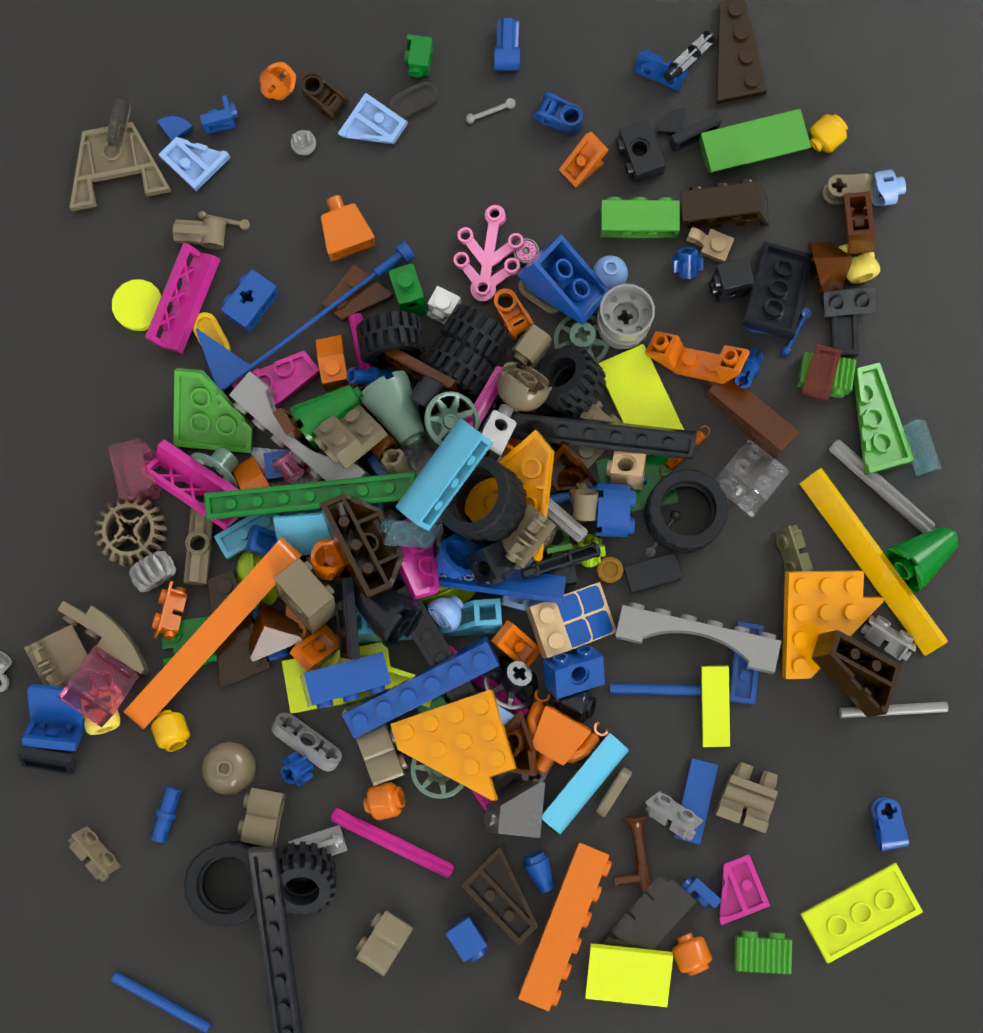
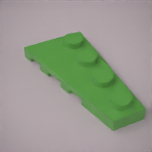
(880, 427)

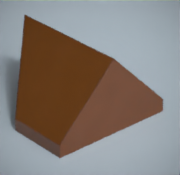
(831, 265)
(568, 471)
(272, 632)
(521, 746)

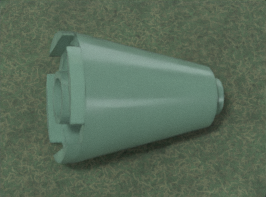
(394, 409)

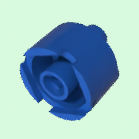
(614, 510)

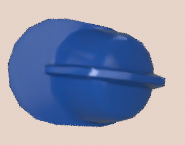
(452, 556)

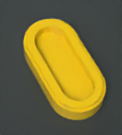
(209, 325)

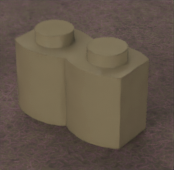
(531, 347)
(381, 755)
(262, 817)
(384, 942)

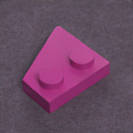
(740, 890)

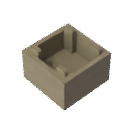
(306, 595)

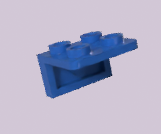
(52, 721)

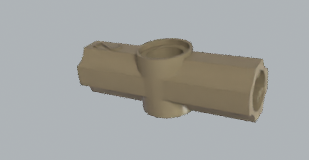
(198, 561)

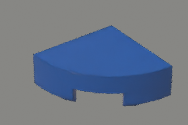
(175, 126)

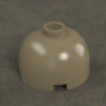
(522, 388)
(229, 768)

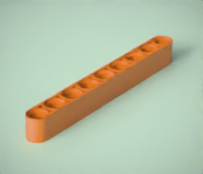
(211, 634)

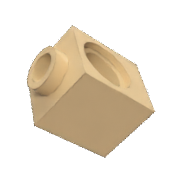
(627, 460)

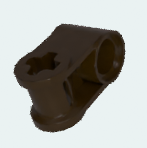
(326, 99)

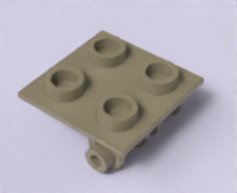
(528, 537)
(57, 656)

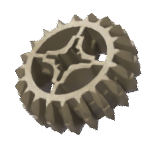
(123, 537)

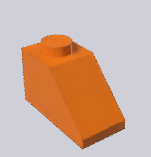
(332, 362)
(250, 474)

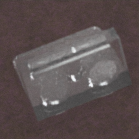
(751, 477)

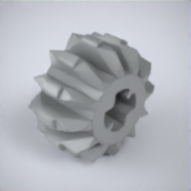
(152, 571)

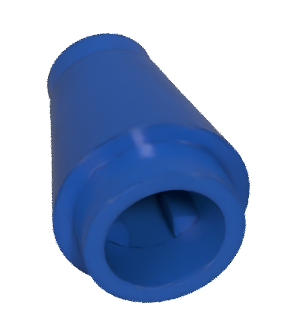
(539, 870)

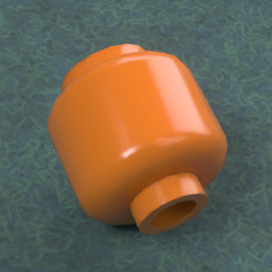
(384, 801)
(692, 954)

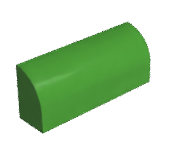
(754, 141)

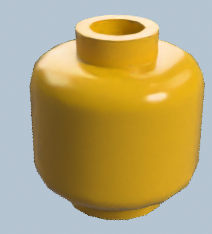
(828, 133)
(170, 730)

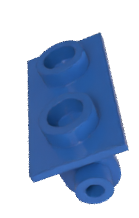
(653, 67)

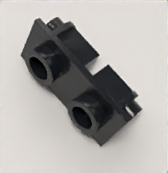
(849, 301)

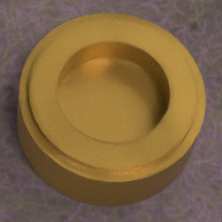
(610, 570)

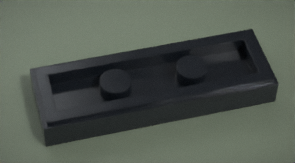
(346, 617)

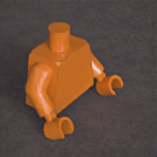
(558, 735)

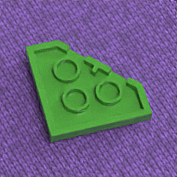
(207, 416)

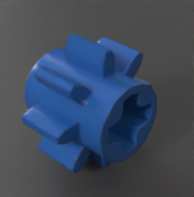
(687, 262)
(296, 769)

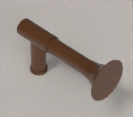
(643, 875)

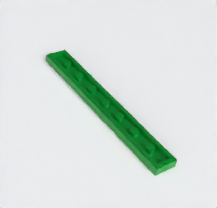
(305, 495)

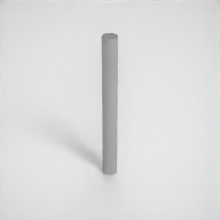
(899, 709)

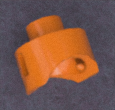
(273, 85)
(326, 561)

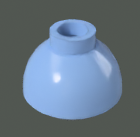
(611, 271)
(446, 612)

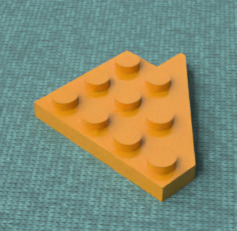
(532, 464)
(816, 605)
(460, 741)

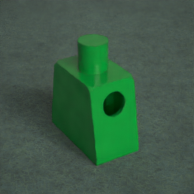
(408, 289)

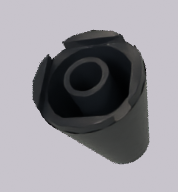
(389, 615)

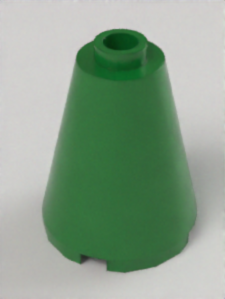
(320, 408)
(922, 556)

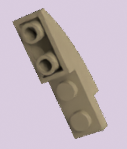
(114, 638)

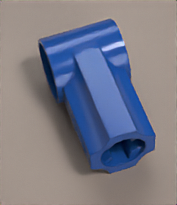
(507, 50)

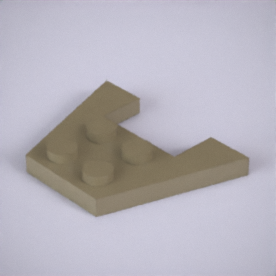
(102, 162)

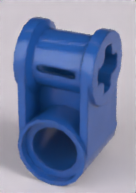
(555, 111)
(889, 828)

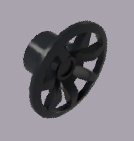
(513, 680)

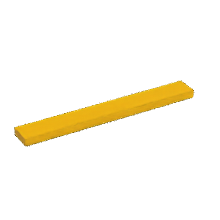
(873, 562)

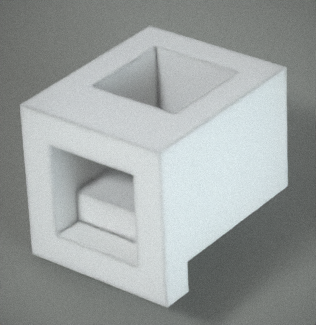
(442, 304)

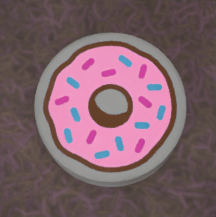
(528, 251)

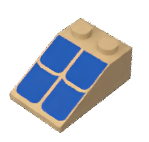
(575, 622)

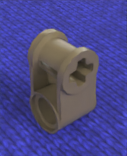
(847, 184)

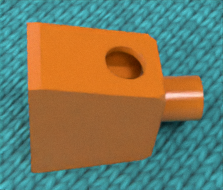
(345, 229)

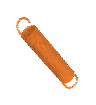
(672, 462)

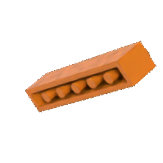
(563, 927)

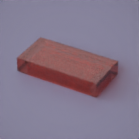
(821, 372)

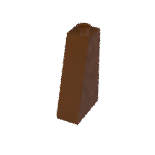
(752, 416)

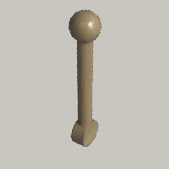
(244, 224)

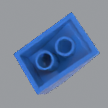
(564, 280)

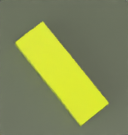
(715, 706)

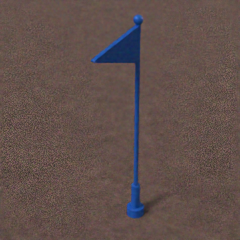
(228, 368)

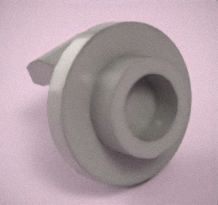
(303, 142)

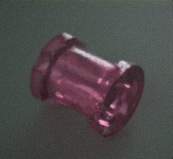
(288, 467)

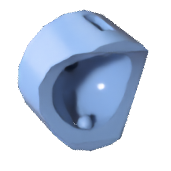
(889, 186)

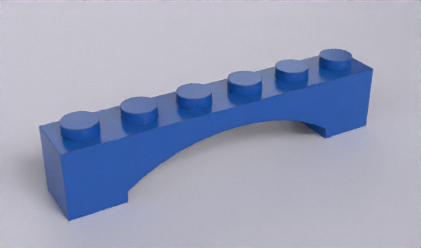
(435, 681)

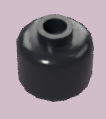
(577, 706)

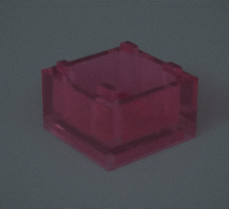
(130, 470)
(98, 686)

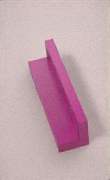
(185, 302)
(186, 469)

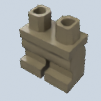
(753, 797)

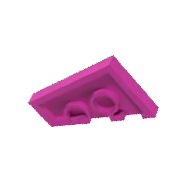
(287, 375)
(419, 571)

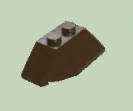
(359, 541)

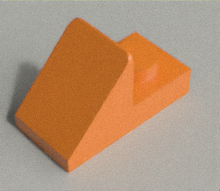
(584, 160)
(516, 644)
(316, 649)

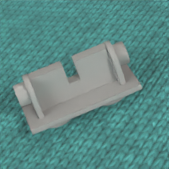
(881, 630)
(664, 808)
(330, 839)

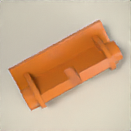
(171, 601)

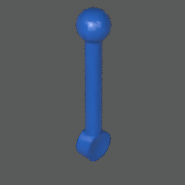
(805, 314)

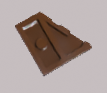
(361, 300)

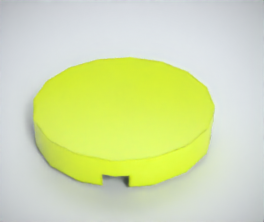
(135, 304)

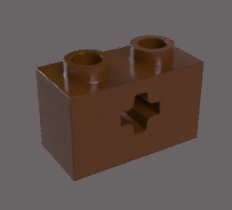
(859, 222)

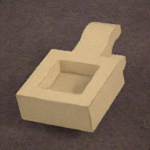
(714, 245)

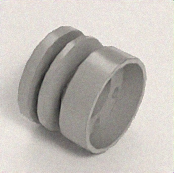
(634, 306)

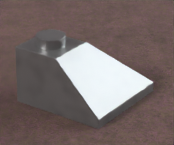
(517, 809)

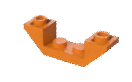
(698, 364)

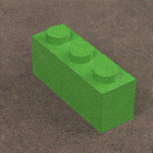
(640, 218)

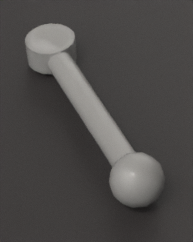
(510, 104)

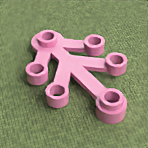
(488, 257)

